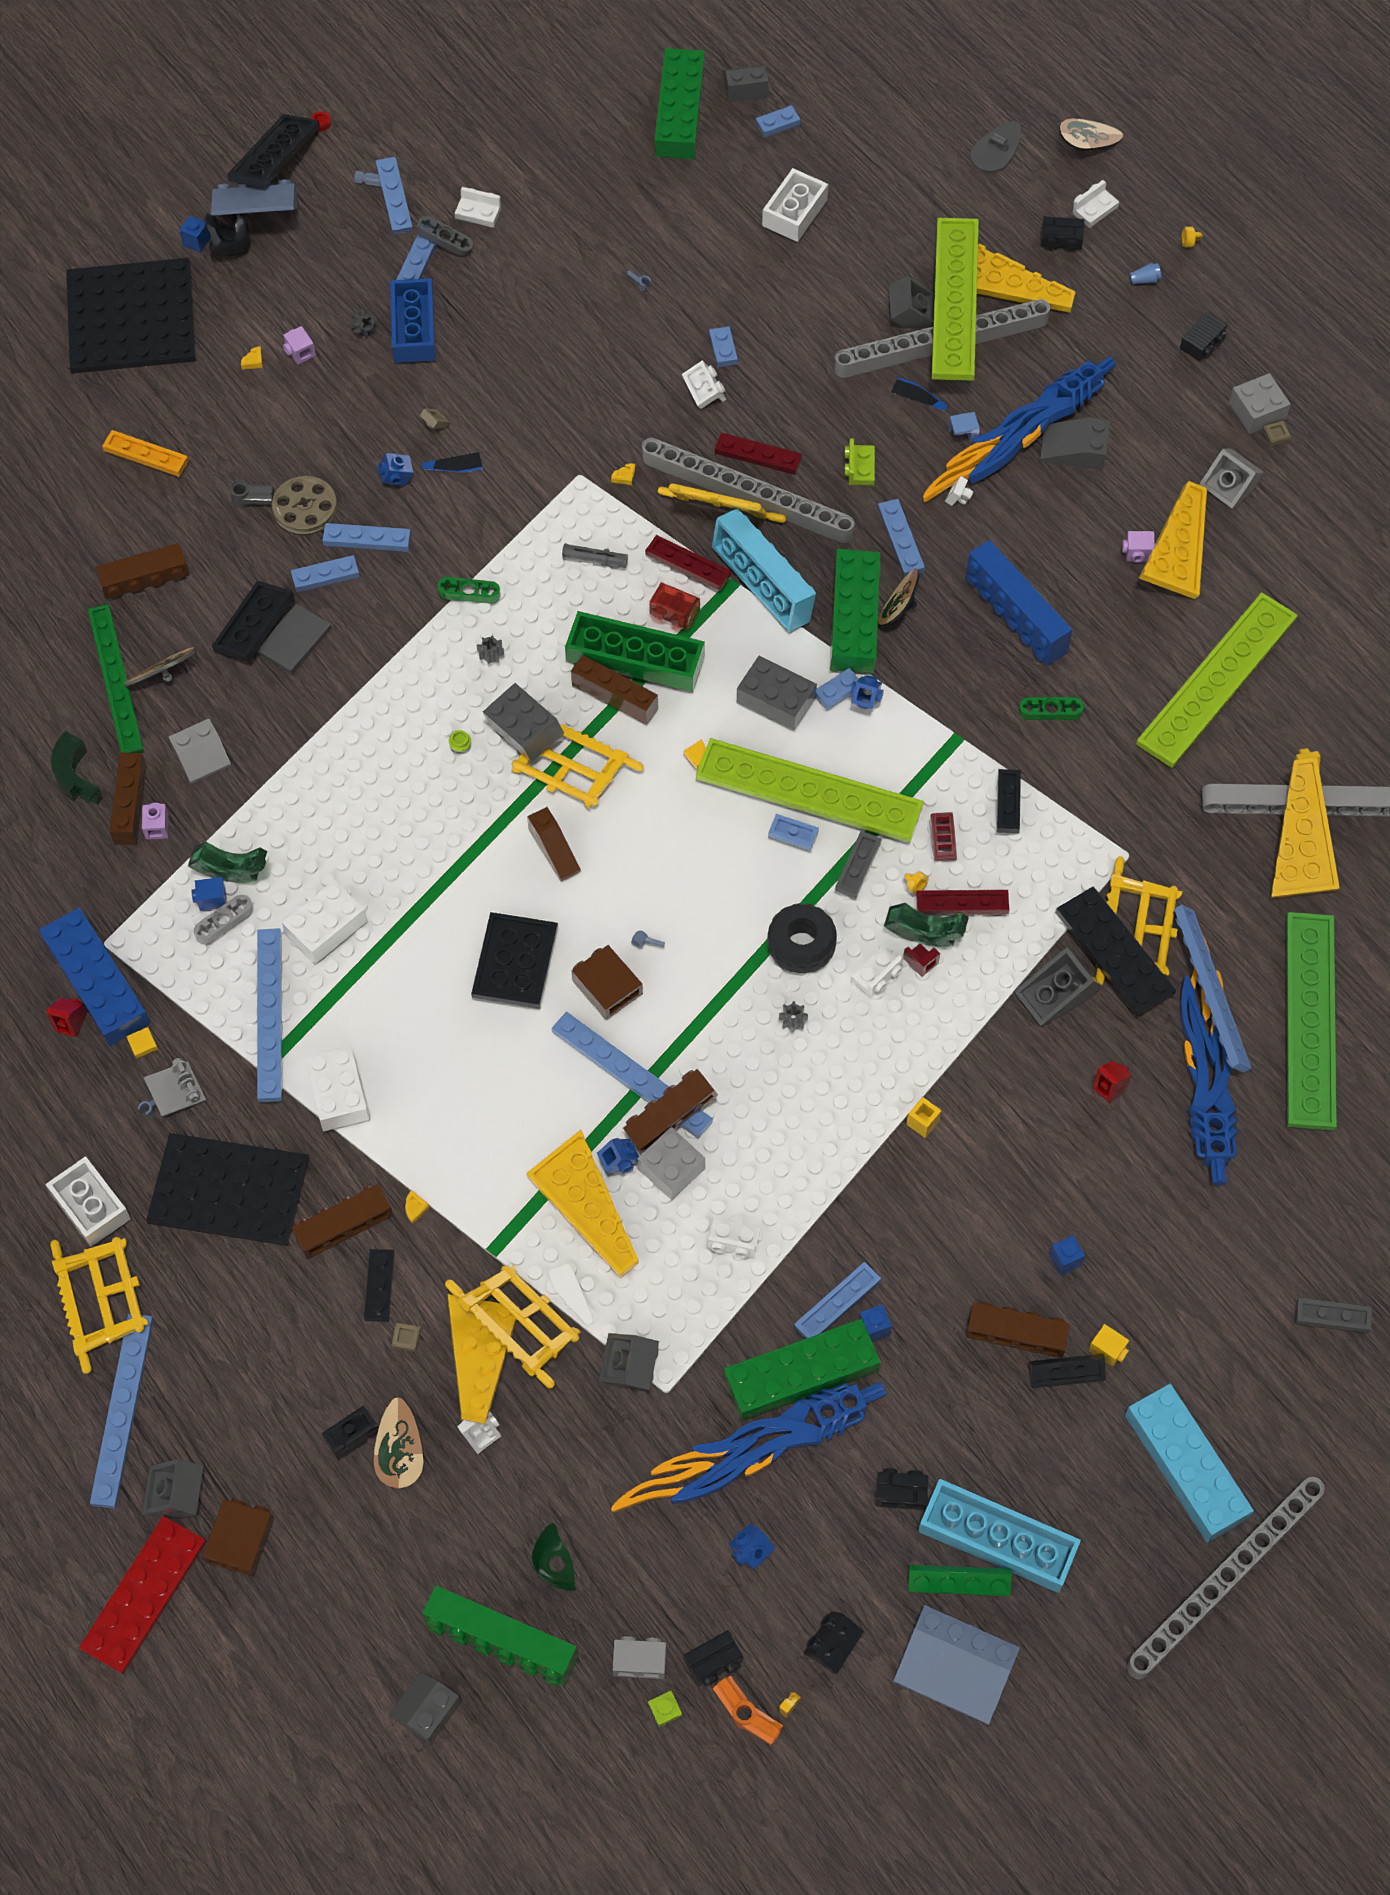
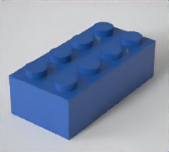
(412, 320)

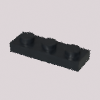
(1008, 801)
(379, 1285)
(1067, 1370)

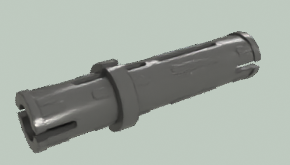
(604, 556)

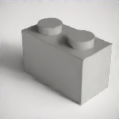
(639, 1658)

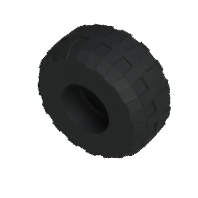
(805, 919)

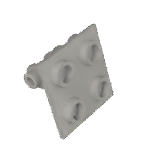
(174, 1088)

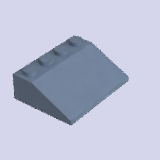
(253, 199)
(956, 1665)

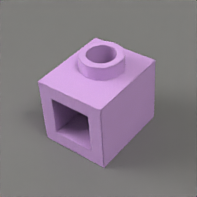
(299, 345)
(1138, 545)
(155, 821)

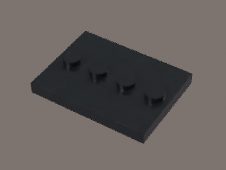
(515, 960)

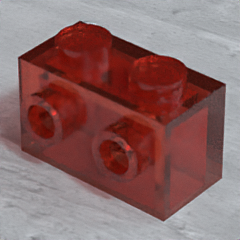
(674, 606)

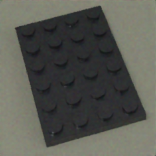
(228, 1189)

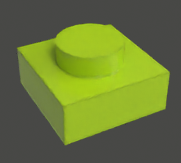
(665, 1708)

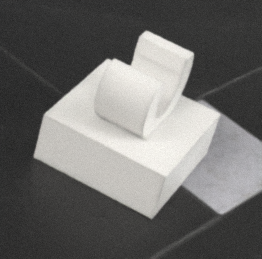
(959, 492)

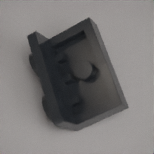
(833, 1641)

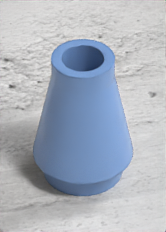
(1146, 274)

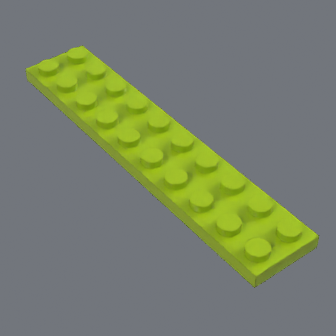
(955, 299)
(1216, 680)
(810, 790)

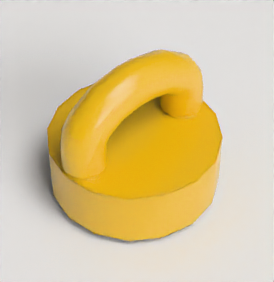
(1189, 237)
(916, 882)

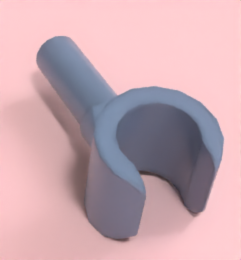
(640, 280)
(641, 937)
(151, 1105)

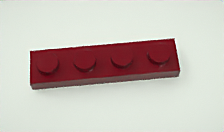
(758, 453)
(688, 562)
(962, 901)

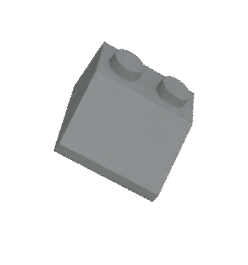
(1231, 477)
(199, 751)

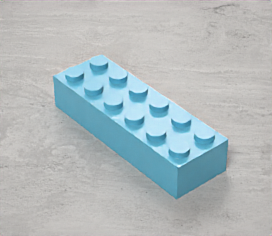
(763, 570)
(1189, 1463)
(999, 1535)

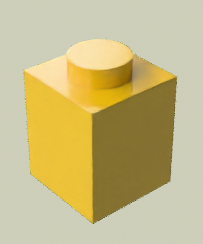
(923, 1117)
(1110, 1344)

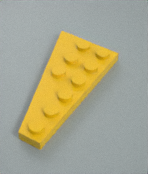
(1010, 280)
(1179, 548)
(1305, 847)
(579, 1193)
(478, 1357)

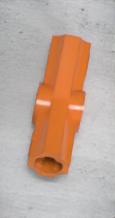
(734, 1701)

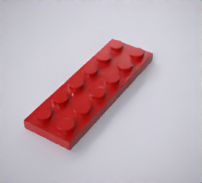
(142, 1595)

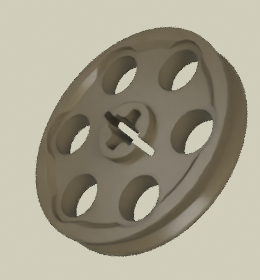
(303, 513)

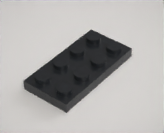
(253, 621)

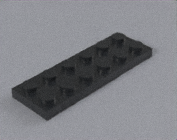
(273, 151)
(1115, 951)

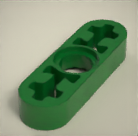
(452, 593)
(1058, 702)

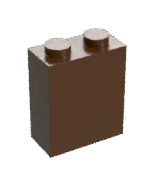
(606, 981)
(238, 1537)

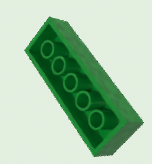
(679, 103)
(855, 611)
(636, 650)
(801, 1369)
(500, 1636)

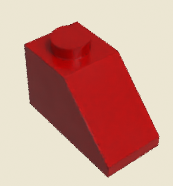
(67, 1016)
(1111, 1080)

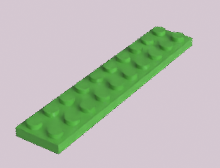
(1310, 1021)

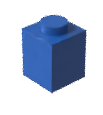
(194, 234)
(209, 893)
(1067, 1255)
(876, 1322)

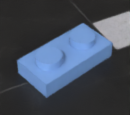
(778, 121)
(723, 346)
(836, 689)
(793, 832)

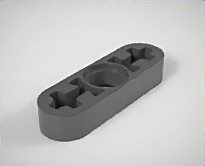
(442, 228)

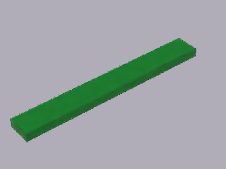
(114, 677)

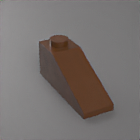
(553, 843)

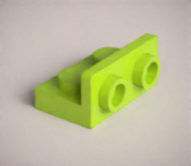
(861, 464)

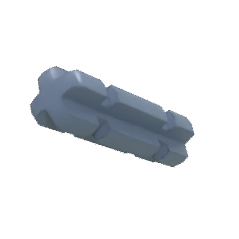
(368, 178)

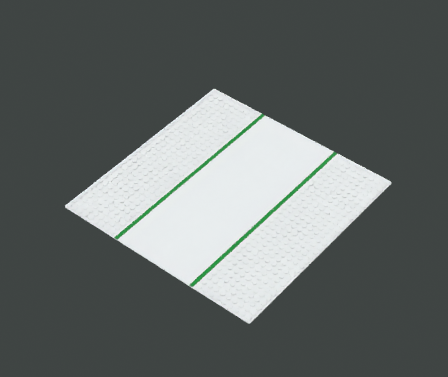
(440, 837)

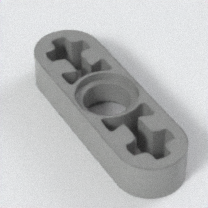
(213, 934)

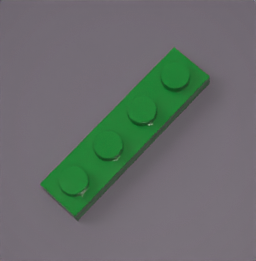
(959, 1580)

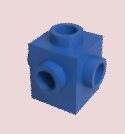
(395, 469)
(861, 697)
(618, 1156)
(751, 1547)

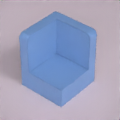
(964, 424)

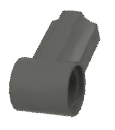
(250, 494)

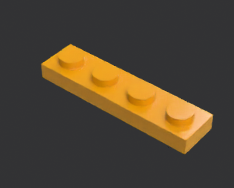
(145, 453)

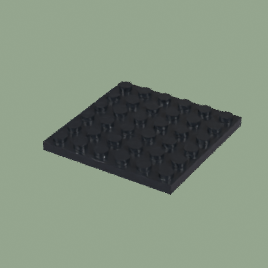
(130, 315)

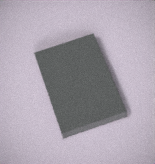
(294, 638)

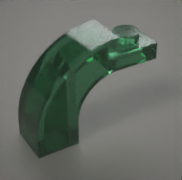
(64, 760)
(230, 866)
(925, 929)

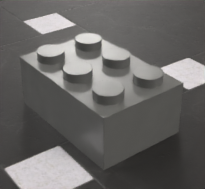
(776, 692)
(523, 722)

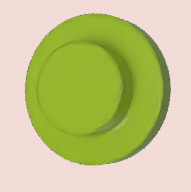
(459, 741)

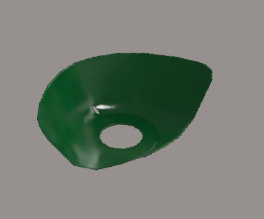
(549, 1546)

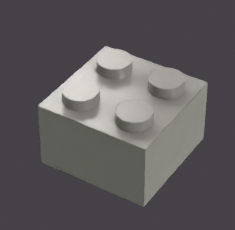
(1259, 403)
(671, 1163)

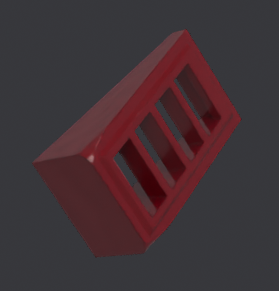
(943, 822)

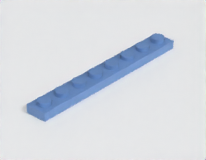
(1213, 990)
(269, 1015)
(621, 1067)
(120, 1417)

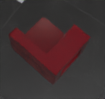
(921, 959)

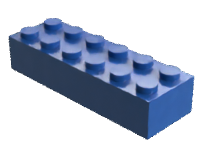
(1018, 603)
(94, 976)

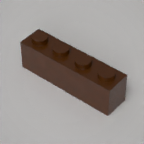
(142, 570)
(614, 689)
(128, 799)
(670, 1110)
(342, 1221)
(1018, 1329)

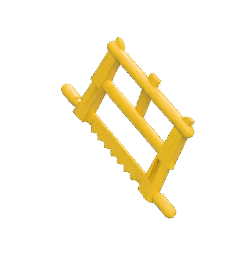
(687, 493)
(602, 779)
(1146, 890)
(492, 1286)
(111, 1331)

